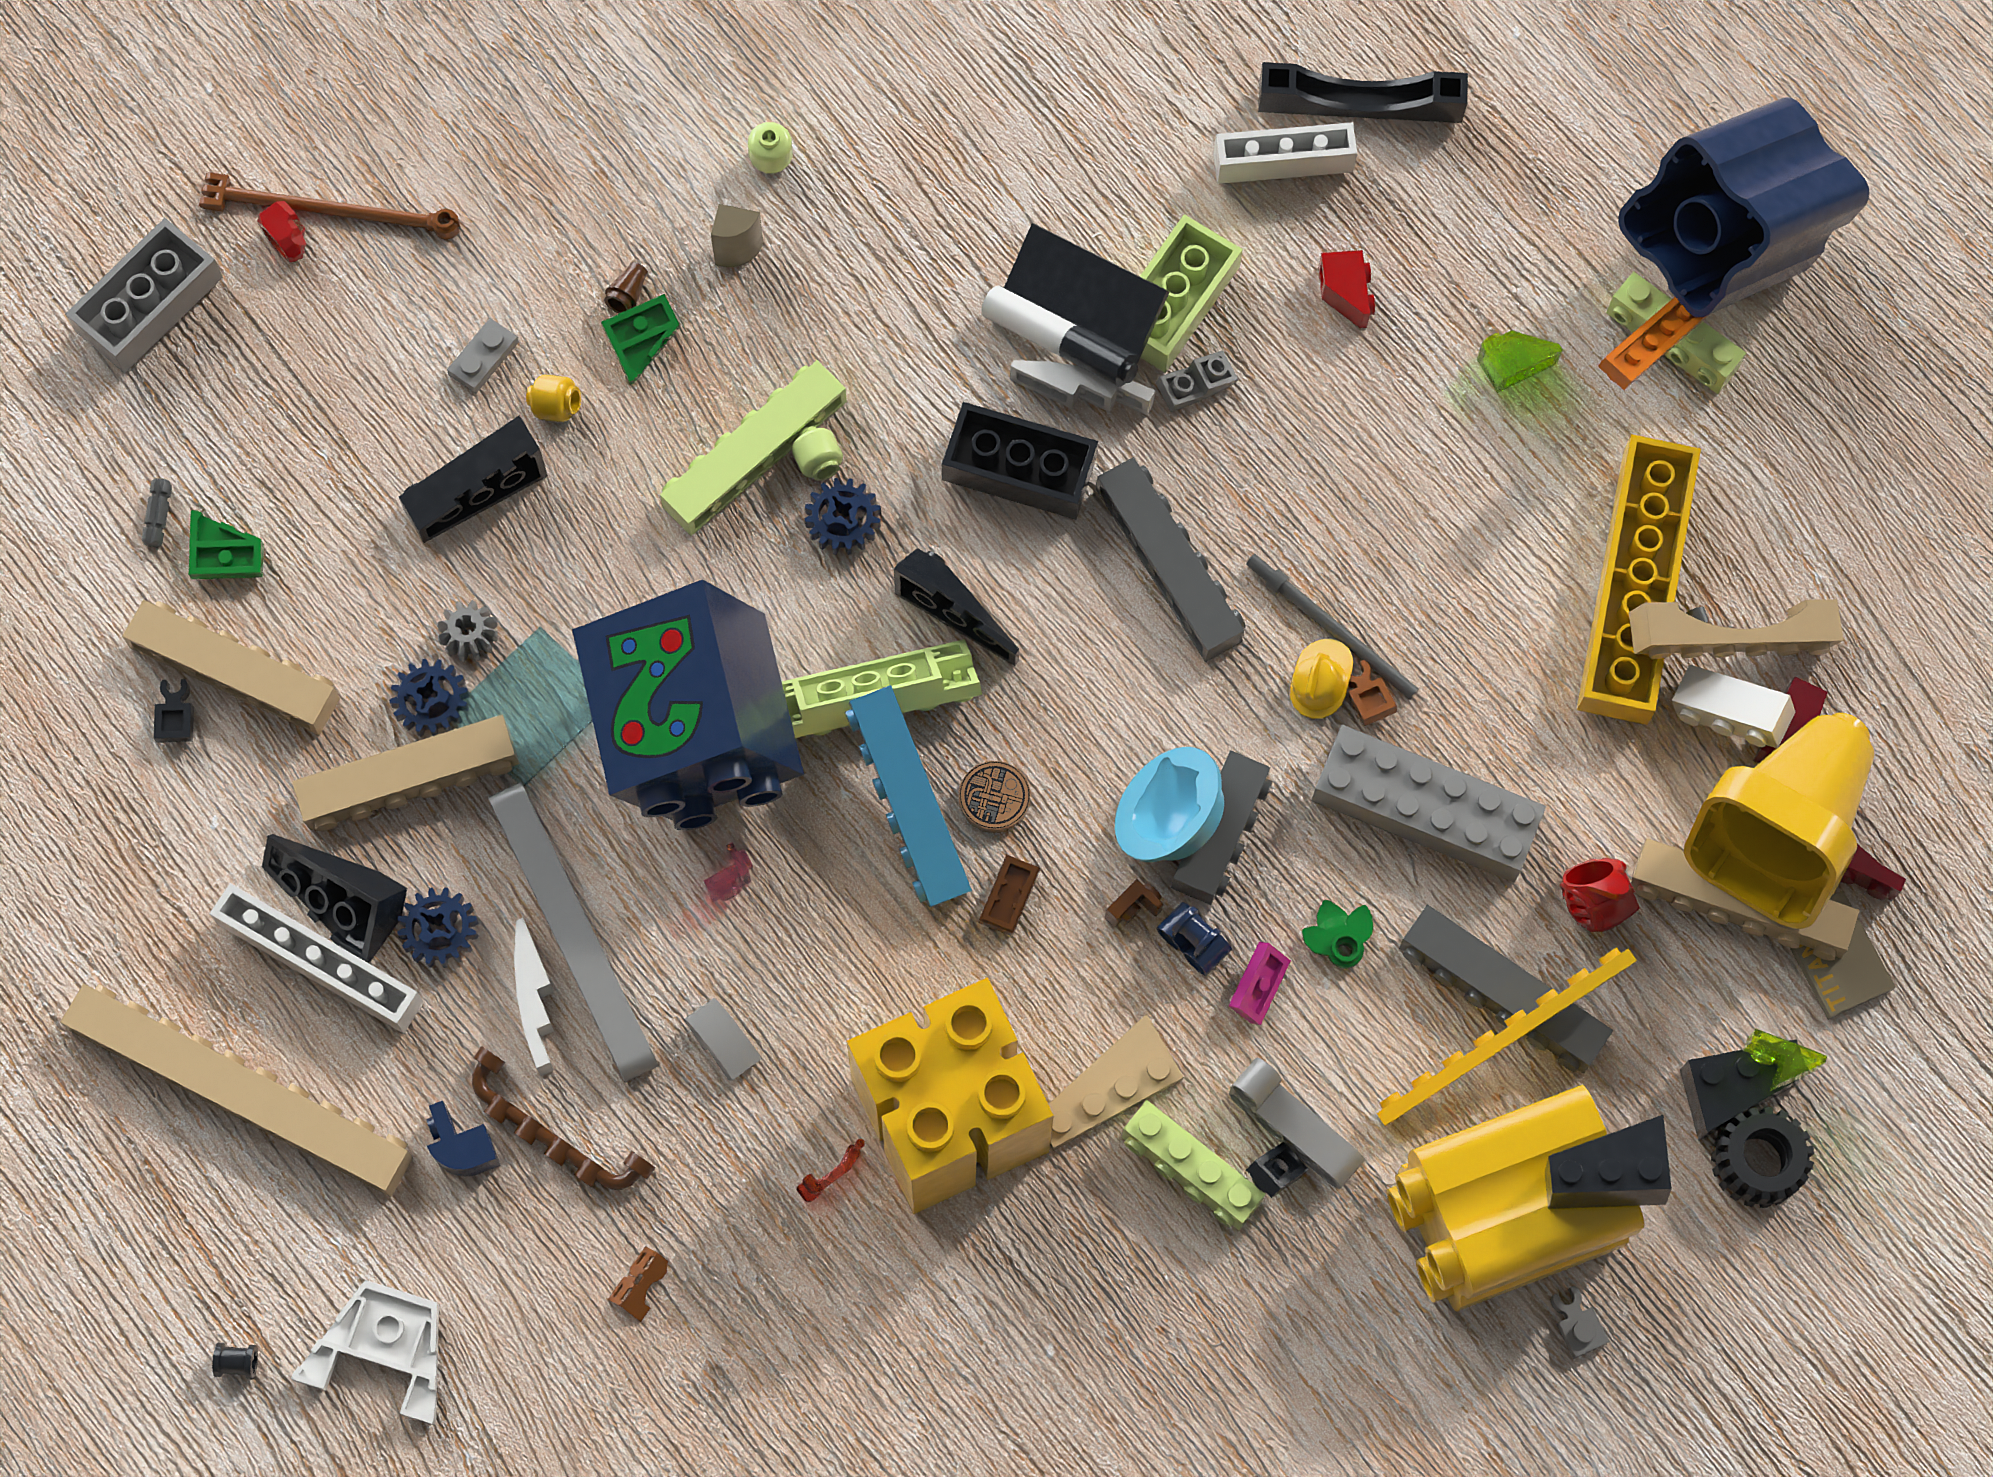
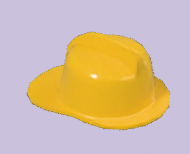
(1321, 678)

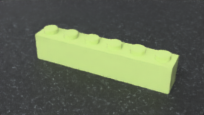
(752, 447)

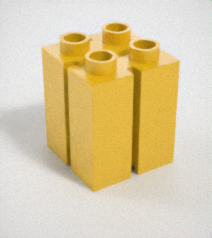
(950, 1095)

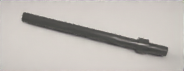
(1279, 582)

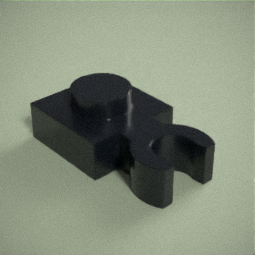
(175, 718)

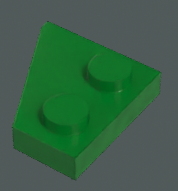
(222, 551)

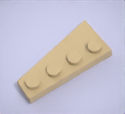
(1117, 1081)

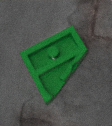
(640, 334)

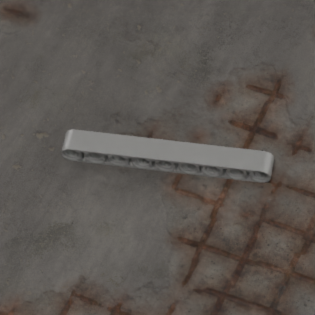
(573, 932)

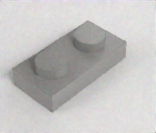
(482, 355)

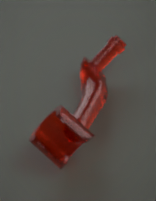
(812, 1188)

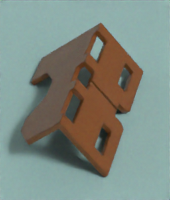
(635, 1301)

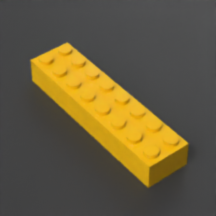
(1637, 569)

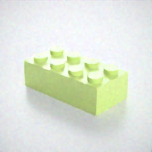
(1195, 269)

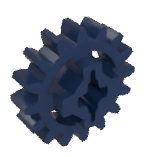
(848, 502)
(430, 682)
(446, 915)

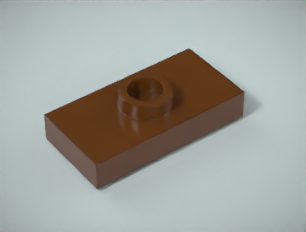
(1009, 895)

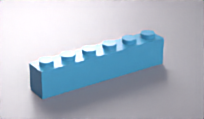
(909, 796)

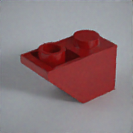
(1344, 285)

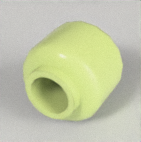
(770, 147)
(817, 453)

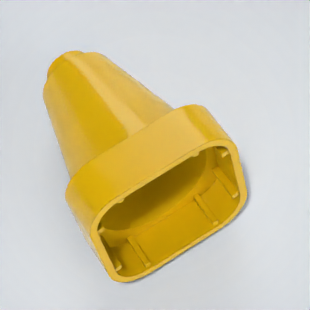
(1784, 828)

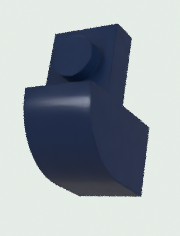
(460, 1153)

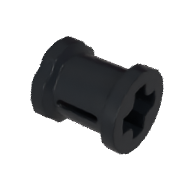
(235, 1360)

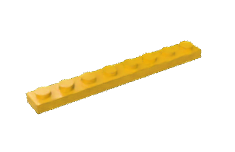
(1517, 1026)

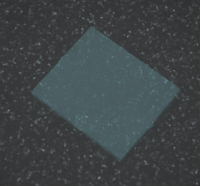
(540, 698)

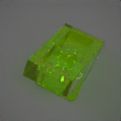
(1792, 1058)

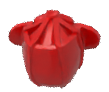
(1599, 894)

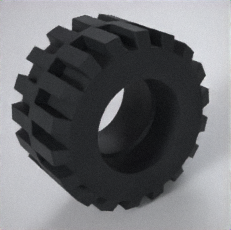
(1783, 1137)

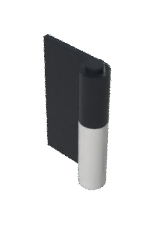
(1077, 305)

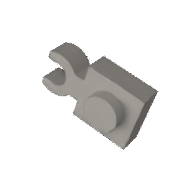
(1580, 1328)

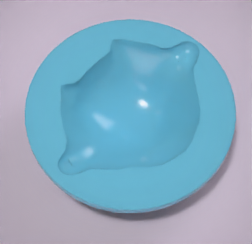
(1170, 806)

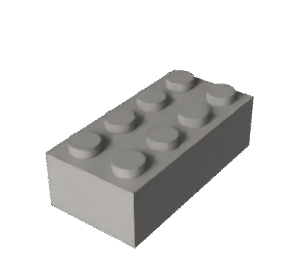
(144, 295)

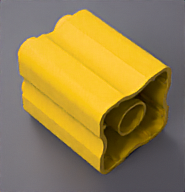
(1487, 1205)

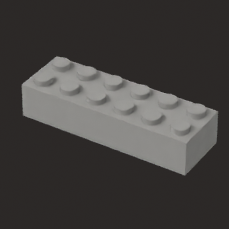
(1428, 803)

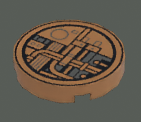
(994, 796)

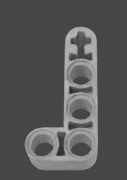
(1291, 1122)

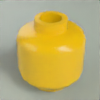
(553, 398)

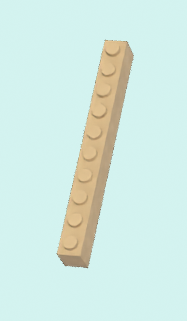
(237, 1089)

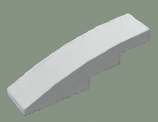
(1069, 382)
(531, 986)

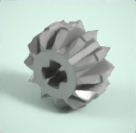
(476, 640)

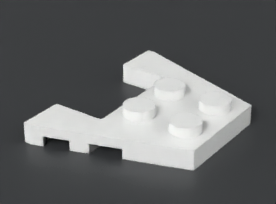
(388, 1331)

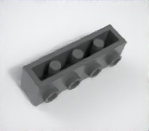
(1204, 871)

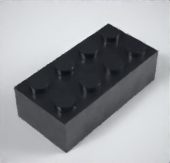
(1019, 460)

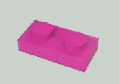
(1259, 983)

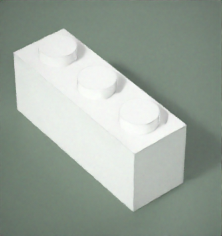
(1733, 707)

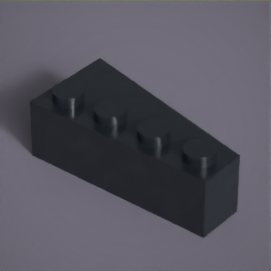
(475, 480)

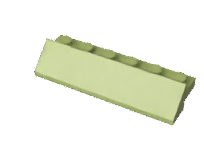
(918, 679)

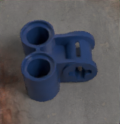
(1194, 938)

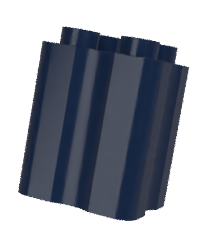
(1742, 206)

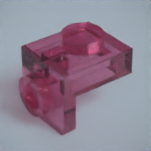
(728, 882)

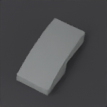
(1197, 382)
(723, 1039)

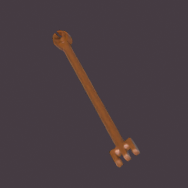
(224, 192)

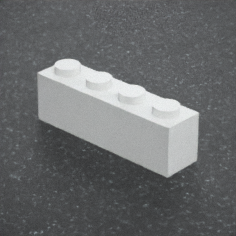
(1285, 153)

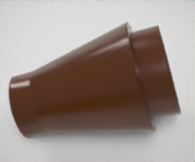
(626, 289)

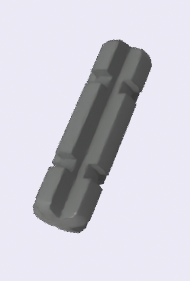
(156, 512)

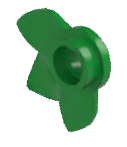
(1339, 929)

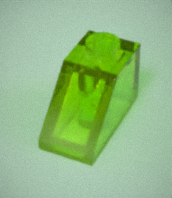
(1515, 357)

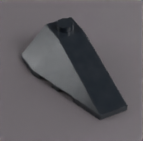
(937, 591)
(348, 898)

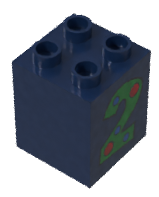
(688, 705)

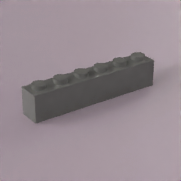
(1170, 559)
(1501, 987)

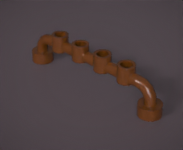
(557, 1149)

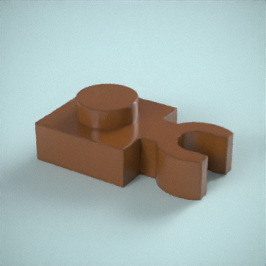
(1370, 697)

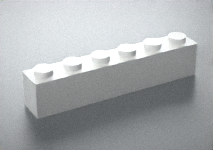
(316, 958)

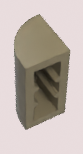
(736, 236)

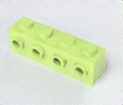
(1701, 353)
(1192, 1165)

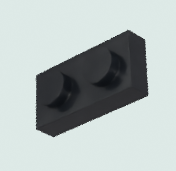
(1276, 1170)

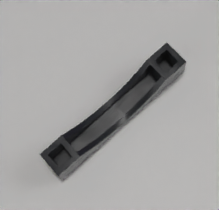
(1426, 97)

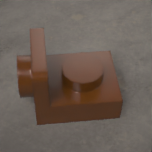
(1127, 906)

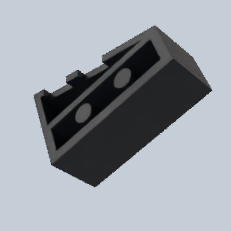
(1725, 1086)
(1612, 1170)

